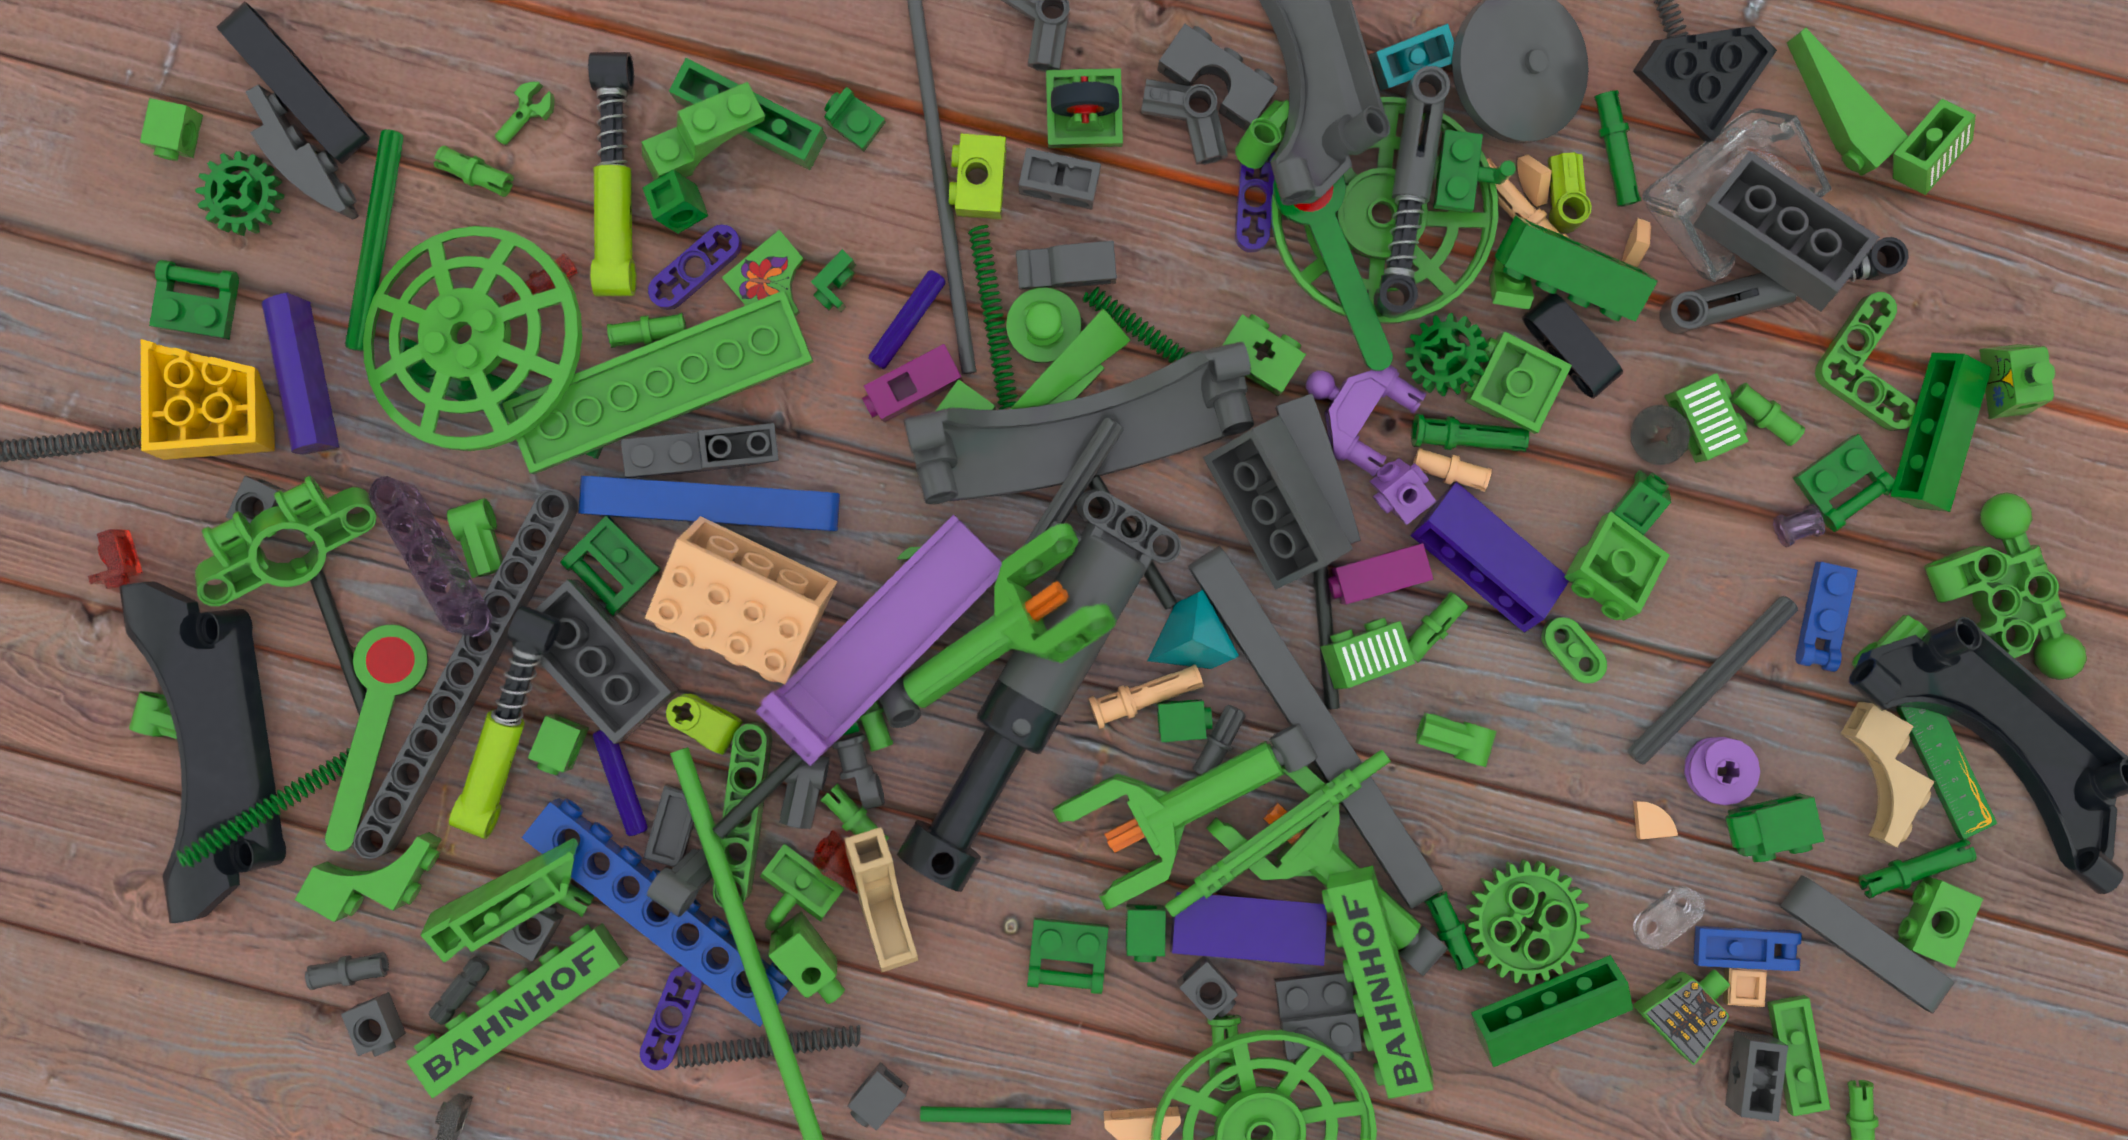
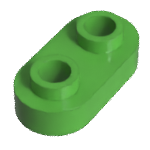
(1573, 649)

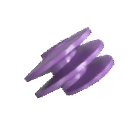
(1717, 752)

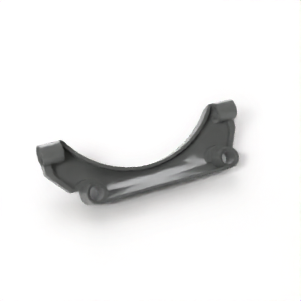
(1331, 96)

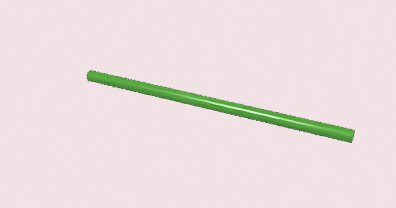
(746, 945)

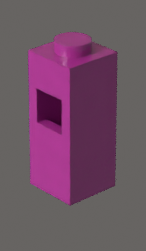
(911, 384)
(1380, 574)

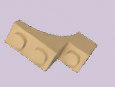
(1899, 787)
(880, 899)

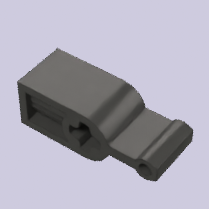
(1067, 265)

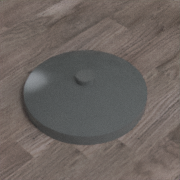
(1520, 68)

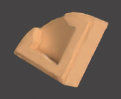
(1534, 179)
(1637, 242)
(1652, 821)

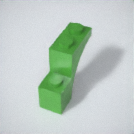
(702, 130)
(337, 890)

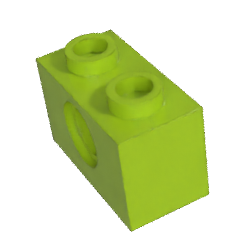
(982, 153)

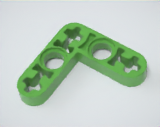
(1852, 361)

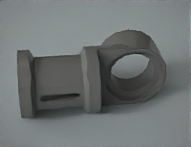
(855, 765)

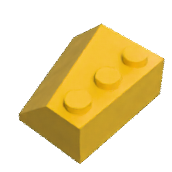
(201, 405)

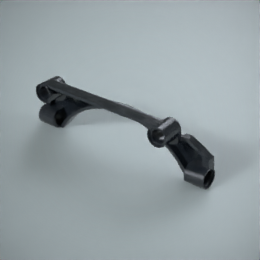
(221, 734)
(2048, 745)

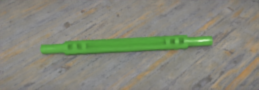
(1277, 833)

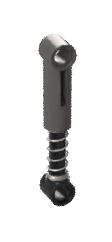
(1412, 186)
(1761, 292)

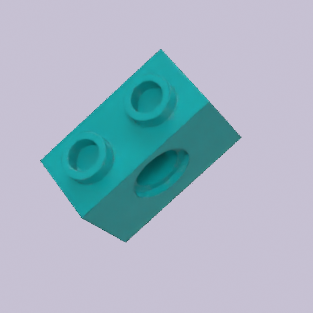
(1403, 60)

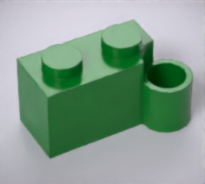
(1775, 827)

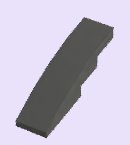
(1310, 437)

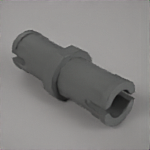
(347, 971)

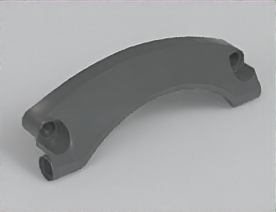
(1034, 448)

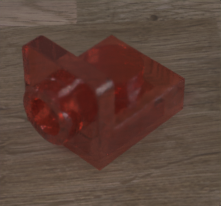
(120, 557)
(833, 862)

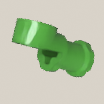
(1230, 1025)

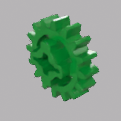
(223, 197)
(1436, 343)

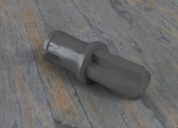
(1220, 739)

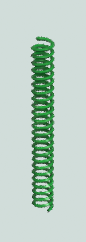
(1135, 326)
(1002, 390)
(253, 820)

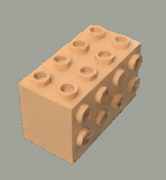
(740, 600)

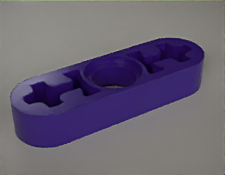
(1262, 225)
(666, 275)
(671, 1045)

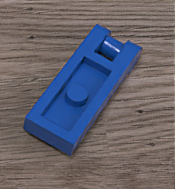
(1826, 615)
(1746, 948)

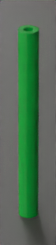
(995, 1115)

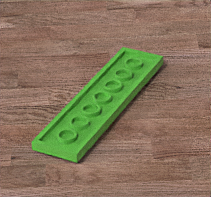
(664, 381)

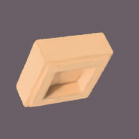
(1746, 987)

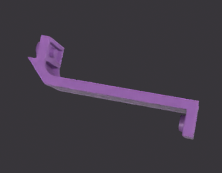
(881, 641)

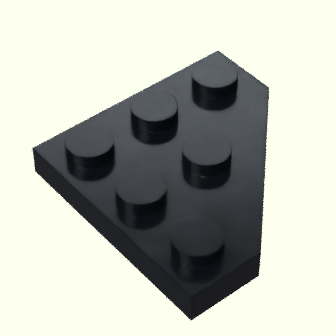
(1705, 74)

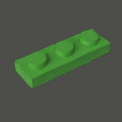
(1804, 1075)

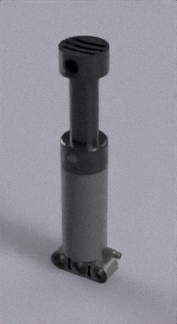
(1034, 690)

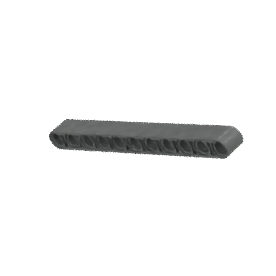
(451, 684)
(1302, 705)

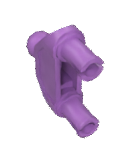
(1353, 405)

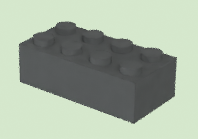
(1785, 231)
(1278, 502)
(602, 664)

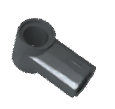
(803, 793)
(679, 886)

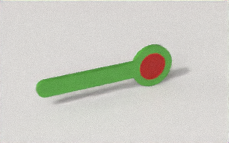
(388, 664)

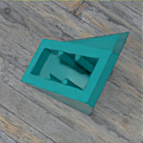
(1193, 636)

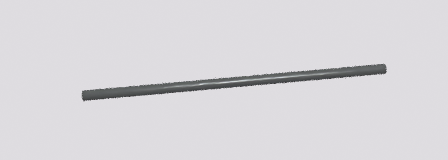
(941, 186)

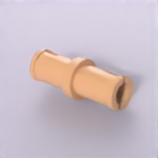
(1453, 469)

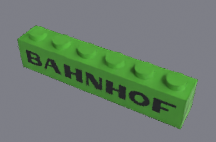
(1379, 982)
(517, 1010)

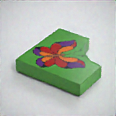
(766, 271)

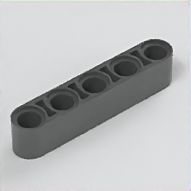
(1867, 944)

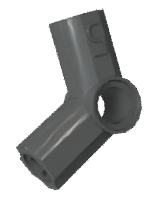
(1047, 34)
(1204, 128)

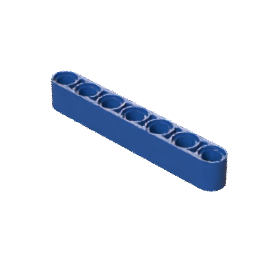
(713, 502)

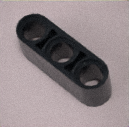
(1569, 339)

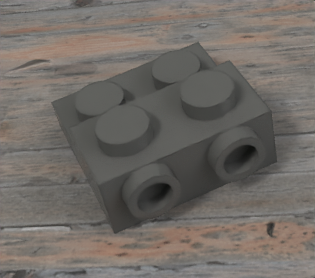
(1321, 1009)

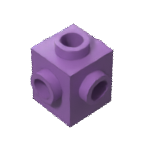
(1402, 490)

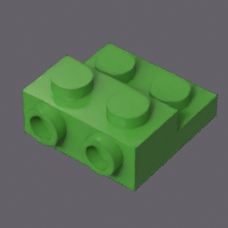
(1517, 382)
(1617, 568)

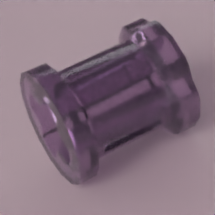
(1799, 525)

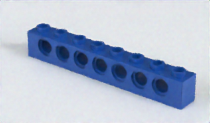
(637, 909)

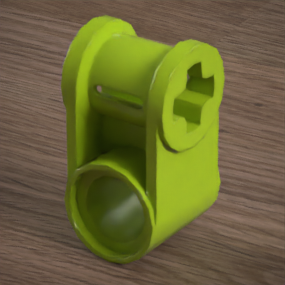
(710, 726)

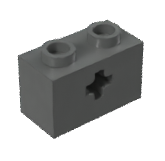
(1756, 1076)

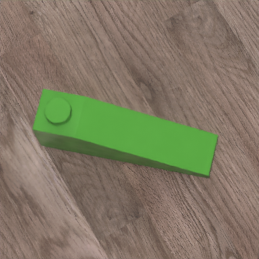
(1851, 116)

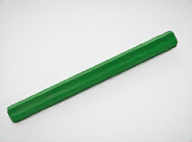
(374, 234)

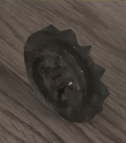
(1645, 428)

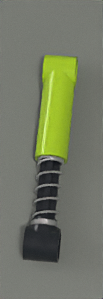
(612, 267)
(478, 805)

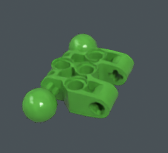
(1958, 575)

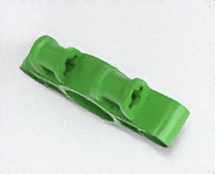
(243, 563)

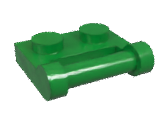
(193, 312)
(1837, 472)
(619, 556)
(1071, 943)

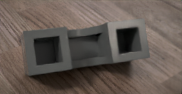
(1195, 55)

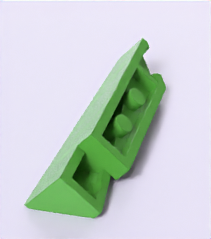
(1077, 364)
(501, 903)

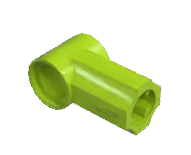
(1568, 189)

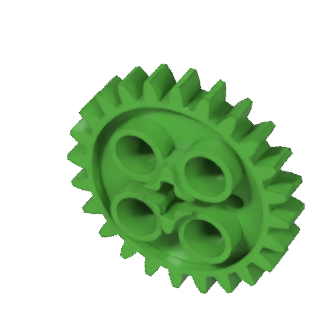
(1558, 936)

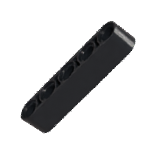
(293, 82)

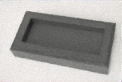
(670, 828)

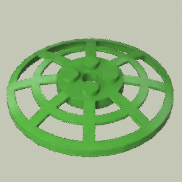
(1372, 238)
(487, 343)
(1265, 1104)

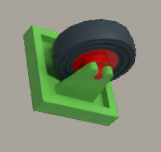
(1084, 108)

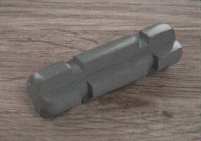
(458, 990)

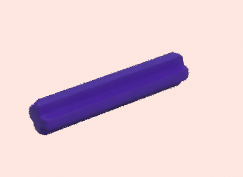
(907, 319)
(620, 784)

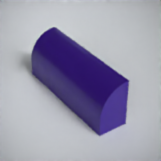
(300, 374)
(1490, 557)
(1251, 930)

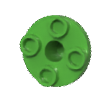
(1042, 324)

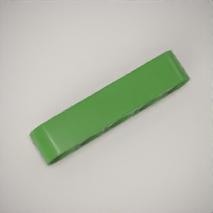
(749, 833)

